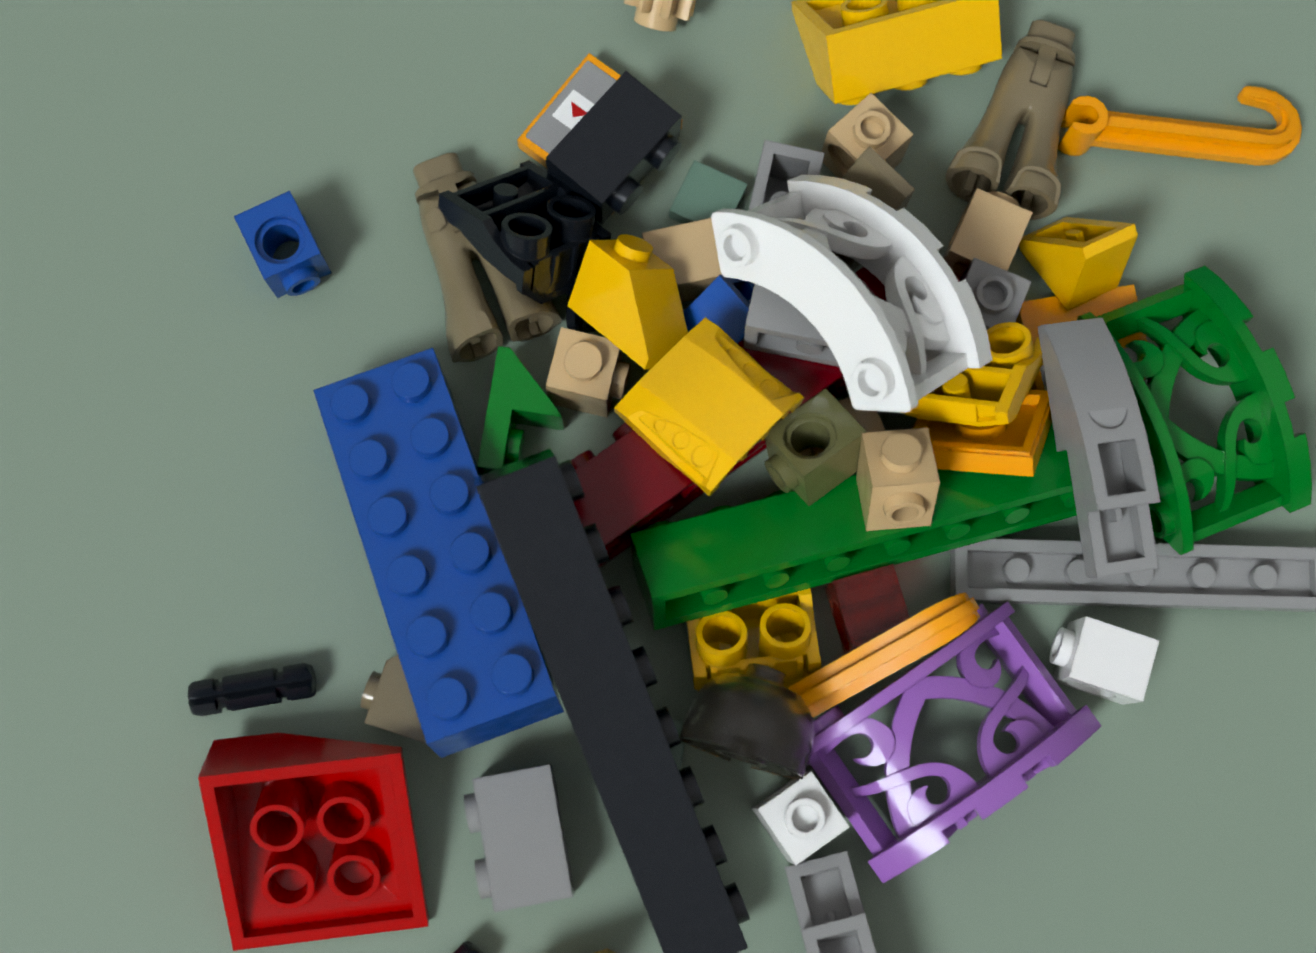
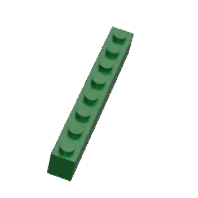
(787, 547)

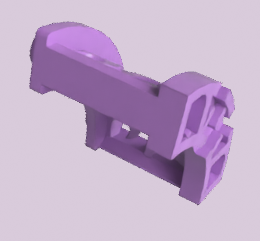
(1041, 732)

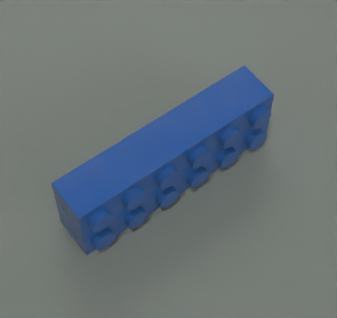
(435, 555)

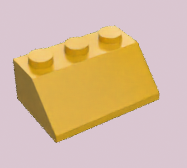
(894, 43)

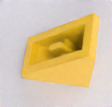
(1080, 256)

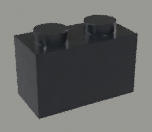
(617, 147)

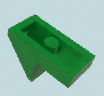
(512, 401)

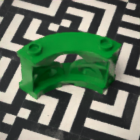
(1272, 455)

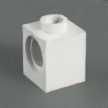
(1103, 660)
(800, 818)

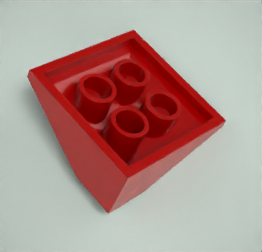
(311, 838)

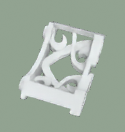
(885, 349)

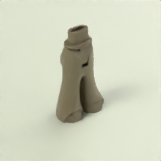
(1030, 93)
(469, 321)

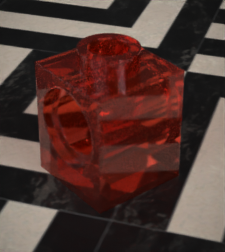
(866, 605)

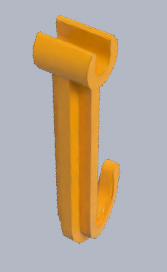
(1097, 127)
(887, 653)

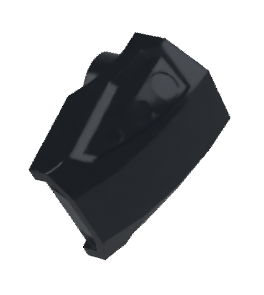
(527, 228)

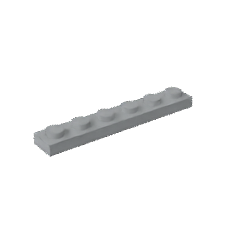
(1201, 579)

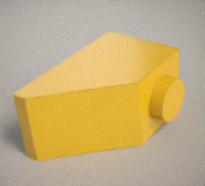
(629, 298)

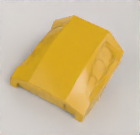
(992, 392)
(706, 405)
(765, 633)

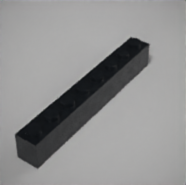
(609, 705)

